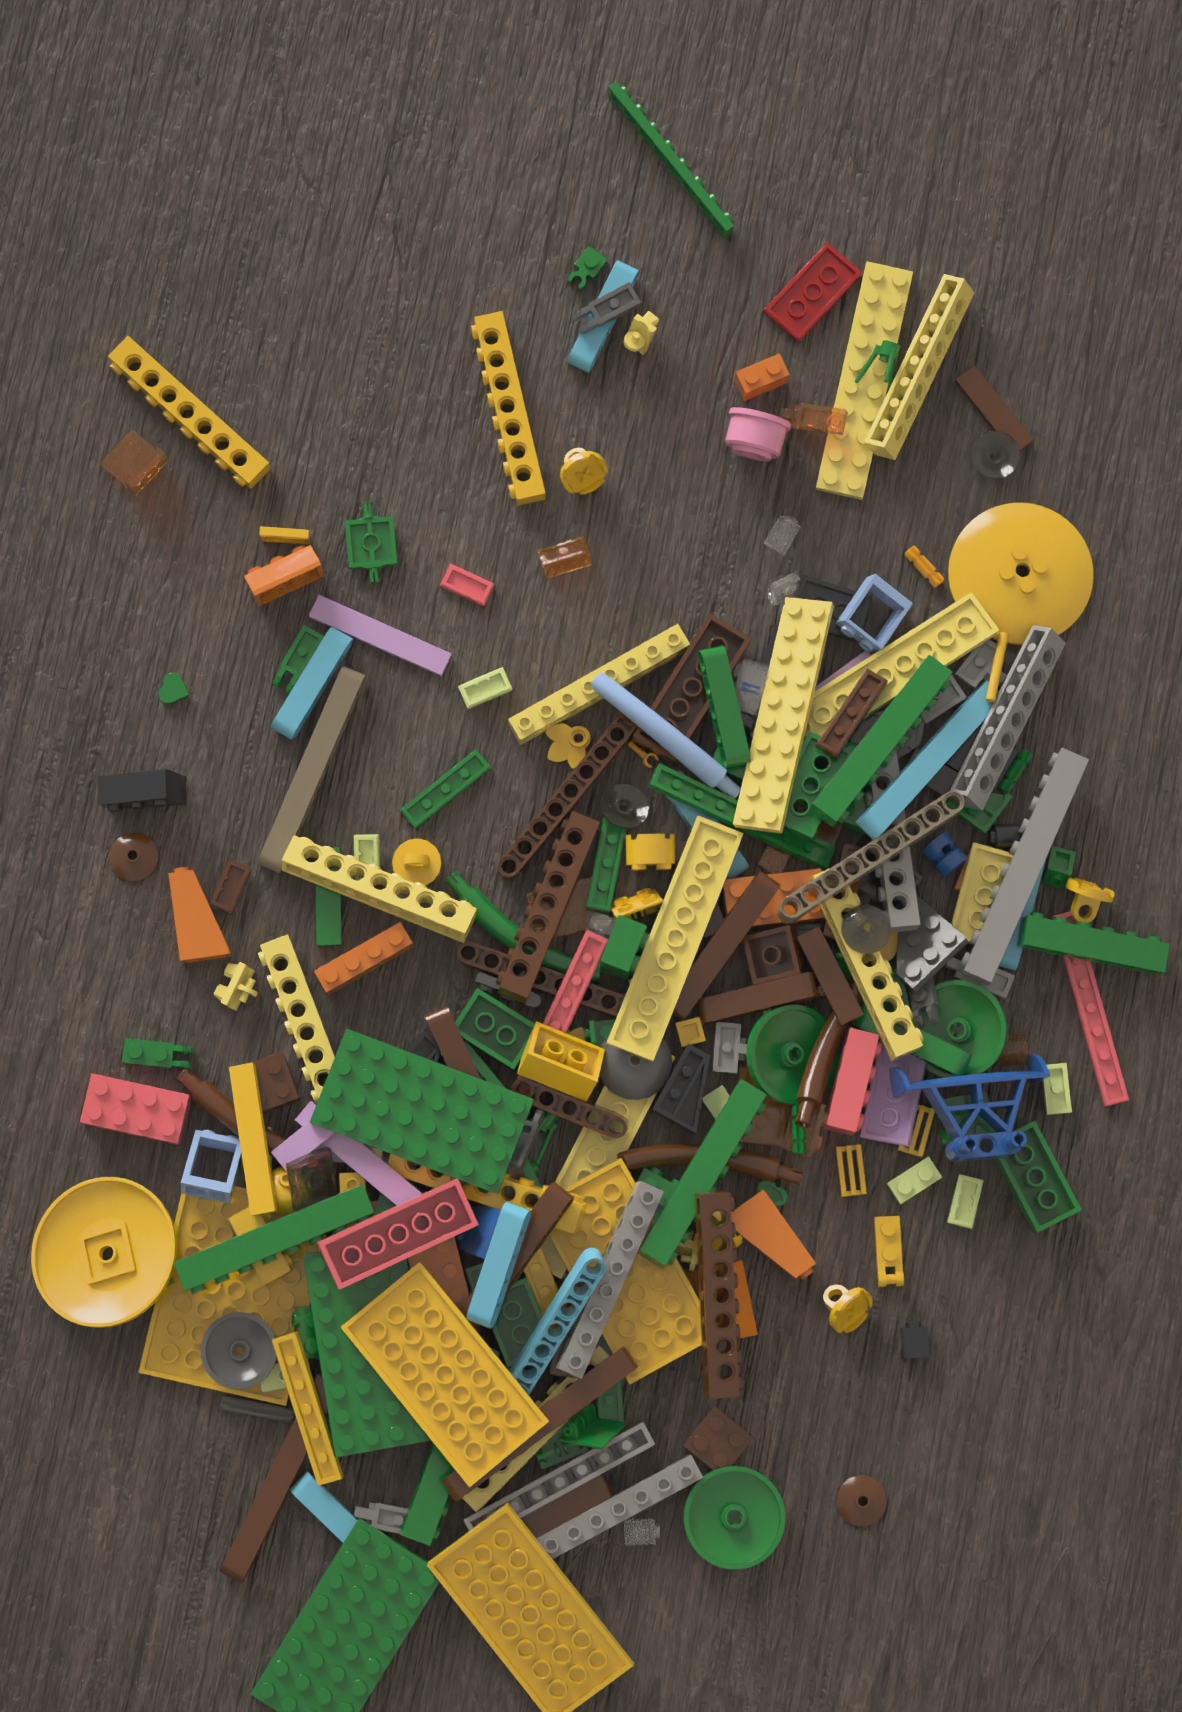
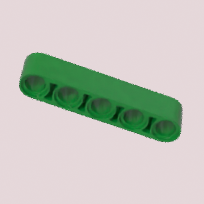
(724, 706)
(933, 1050)

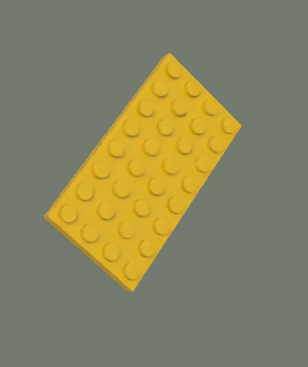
(656, 1306)
(445, 1374)
(530, 1613)

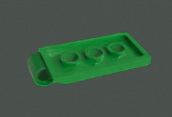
(807, 822)

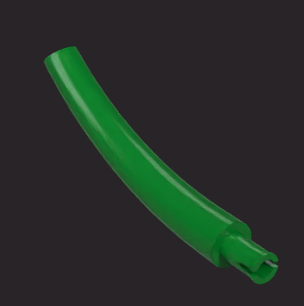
(503, 929)

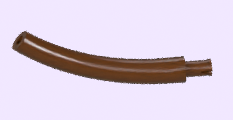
(820, 1062)
(220, 1107)
(745, 1162)

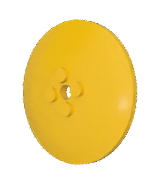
(1029, 536)
(71, 1247)

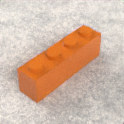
(364, 958)

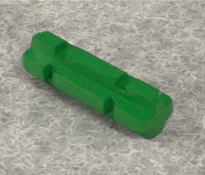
(1015, 771)
(798, 1134)

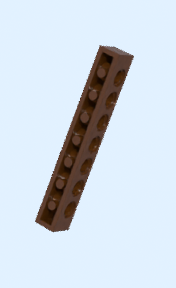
(520, 987)
(731, 1383)

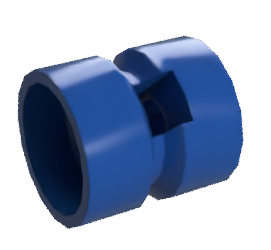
(944, 863)

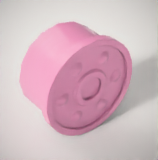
(756, 434)

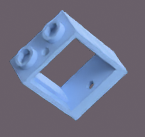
(886, 594)
(205, 1187)

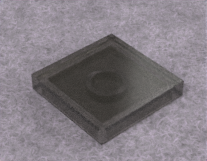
(311, 1178)

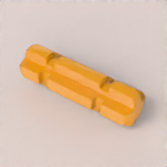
(924, 566)

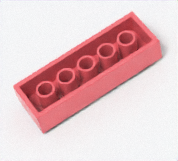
(397, 1233)

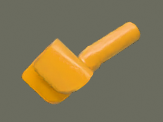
(643, 754)

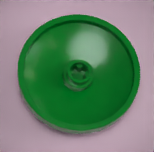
(970, 1021)
(781, 1049)
(734, 1517)

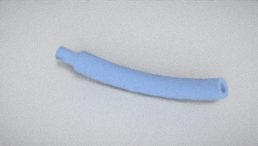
(666, 735)

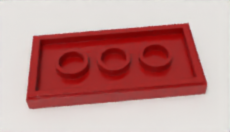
(812, 292)

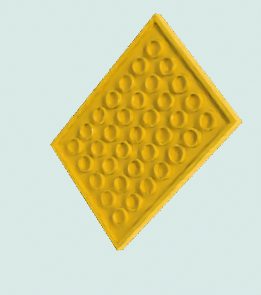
(183, 1318)

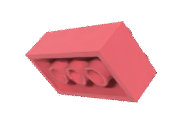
(851, 1081)
(136, 1109)

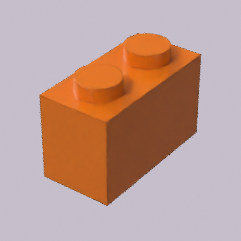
(761, 377)

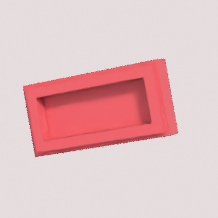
(467, 585)

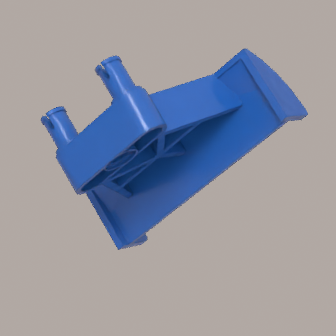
(967, 1148)

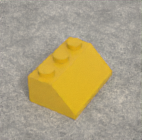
(561, 1061)

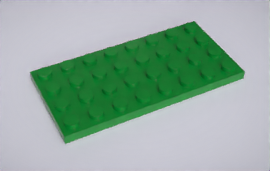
(422, 1111)
(359, 1403)
(348, 1626)

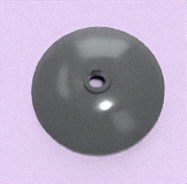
(631, 1080)
(220, 1347)

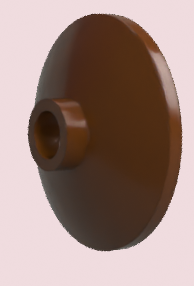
(135, 869)
(848, 1500)

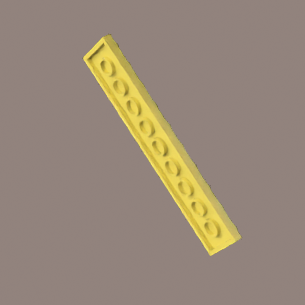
(876, 319)
(943, 636)
(783, 715)
(674, 939)
(595, 1151)

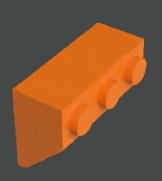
(284, 575)
(745, 1317)

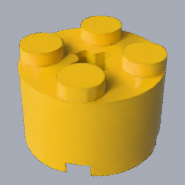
(650, 851)

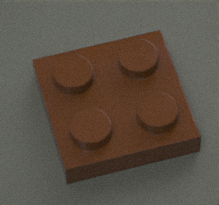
(717, 1440)

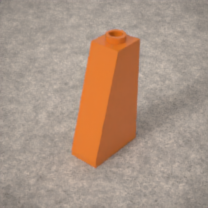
(195, 924)
(768, 1232)

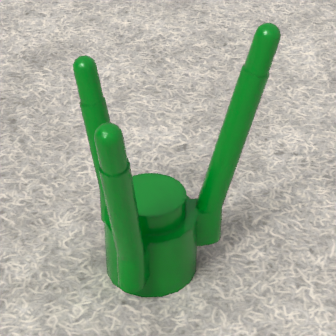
(888, 354)
(548, 1123)

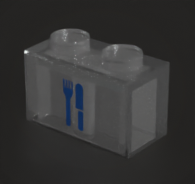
(750, 684)

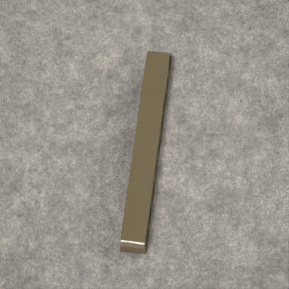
(312, 767)
(878, 848)

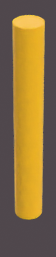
(997, 667)

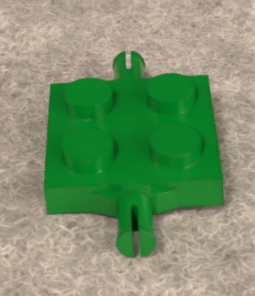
(371, 542)

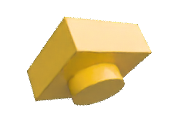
(690, 1032)

